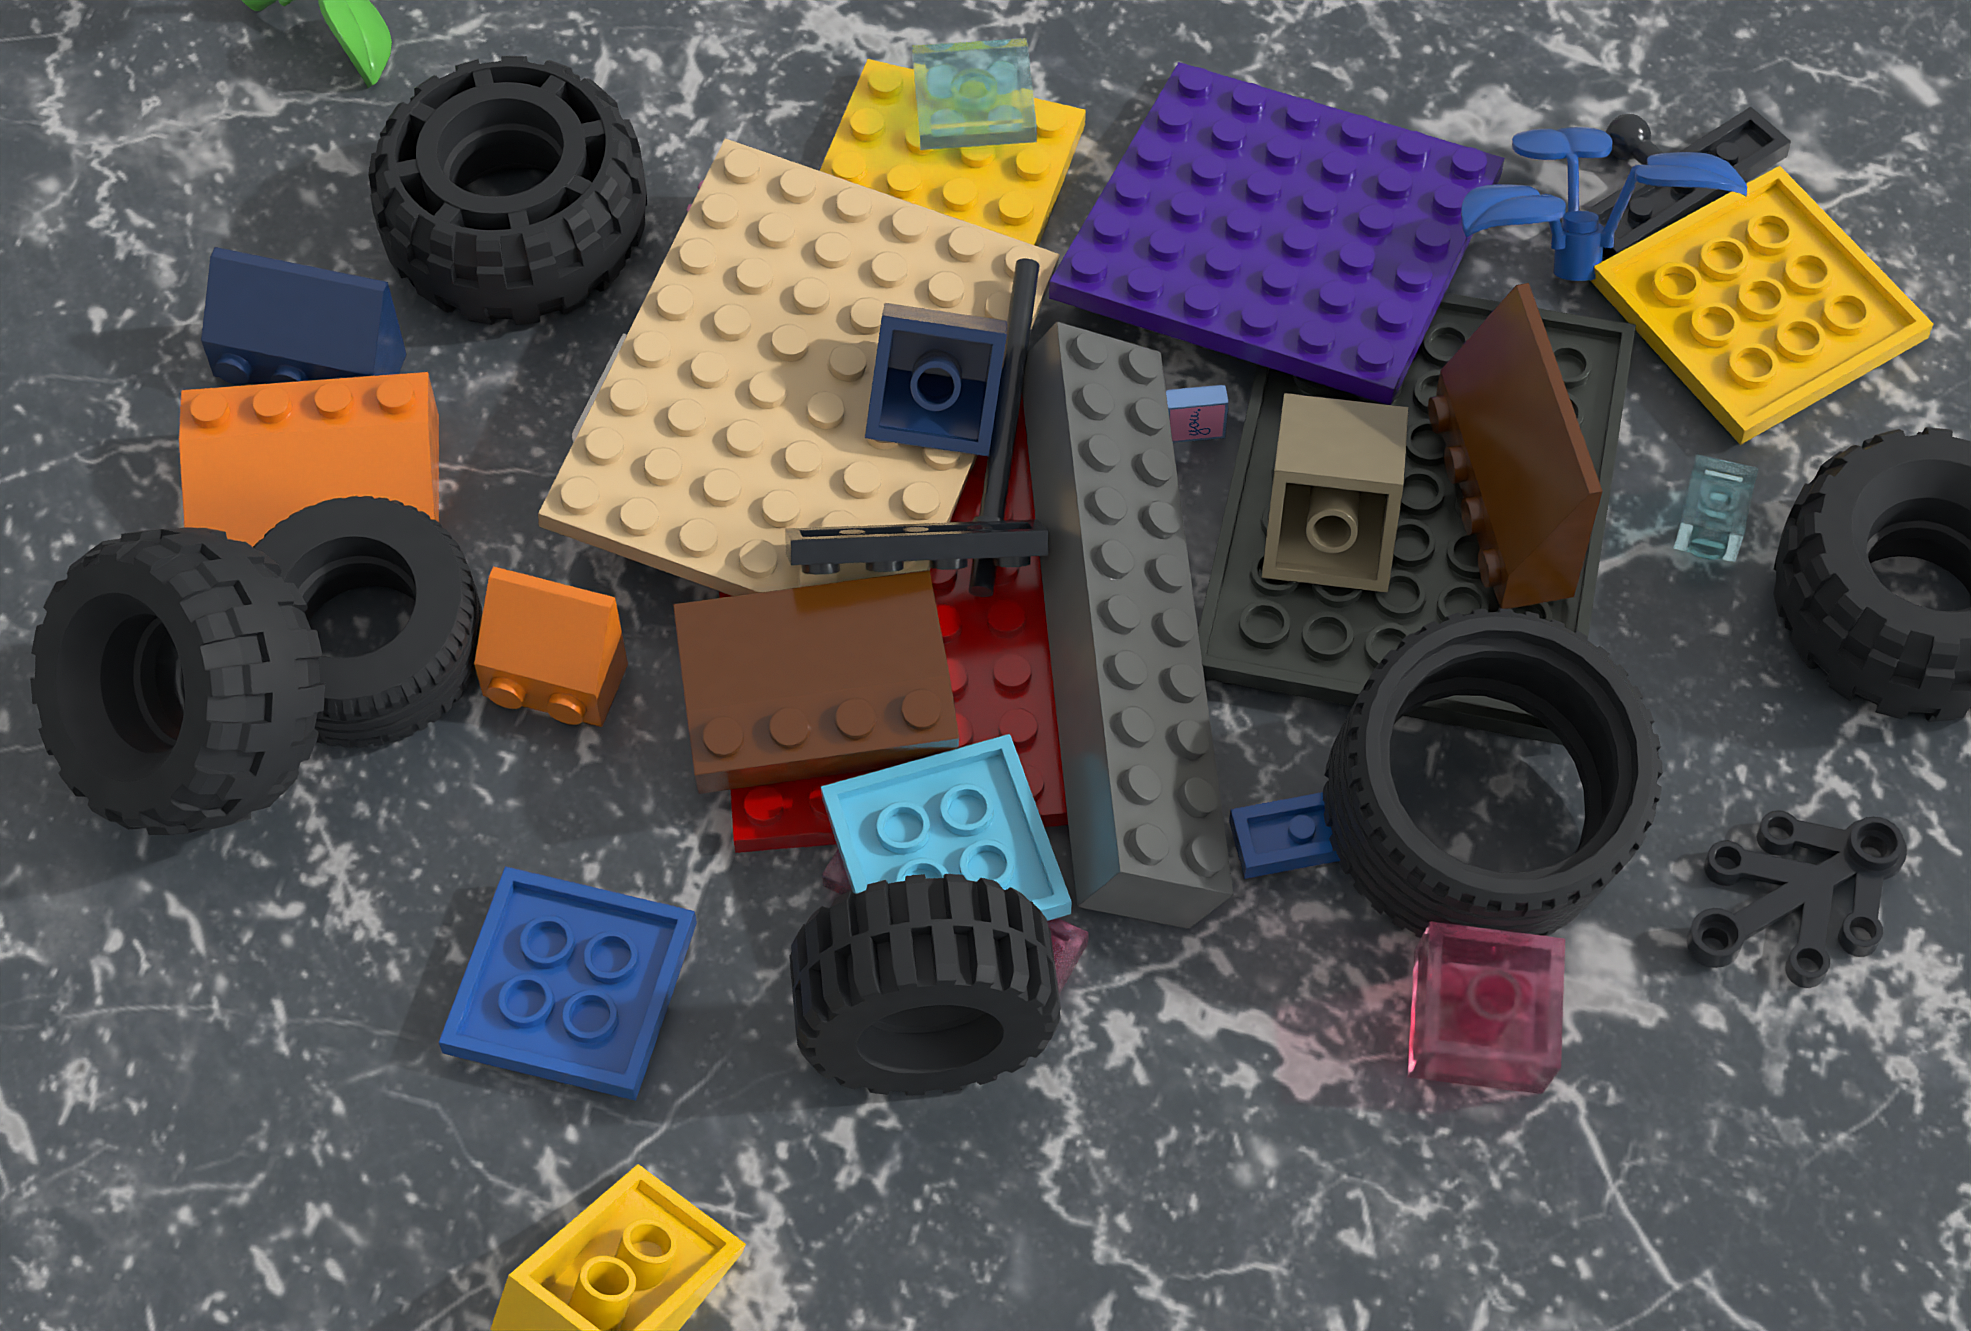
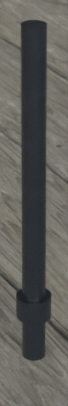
(1006, 415)

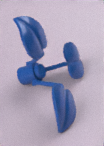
(1579, 236)

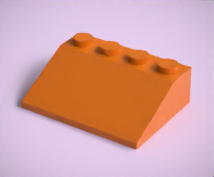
(286, 446)

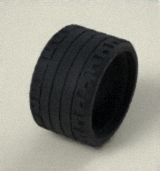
(1546, 674)

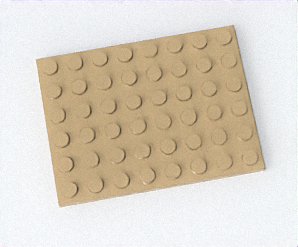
(756, 373)

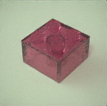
(1487, 1008)

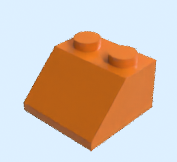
(549, 648)

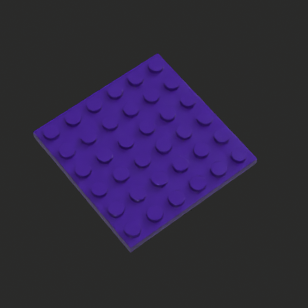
(1277, 232)

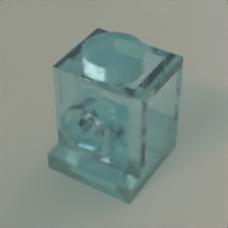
(1715, 508)

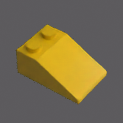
(621, 1265)

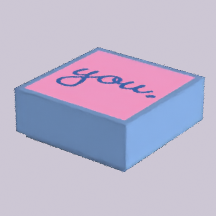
(1197, 413)

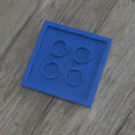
(569, 983)

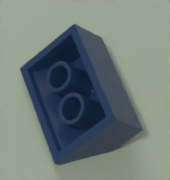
(296, 322)

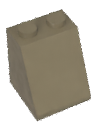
(1336, 492)

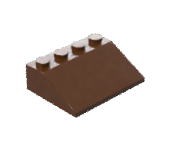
(1517, 456)
(814, 681)

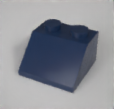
(936, 379)

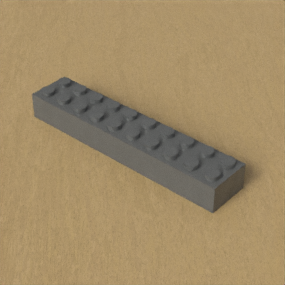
(1123, 632)

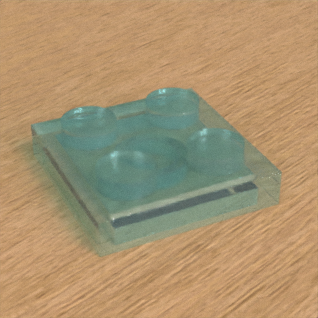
(974, 93)

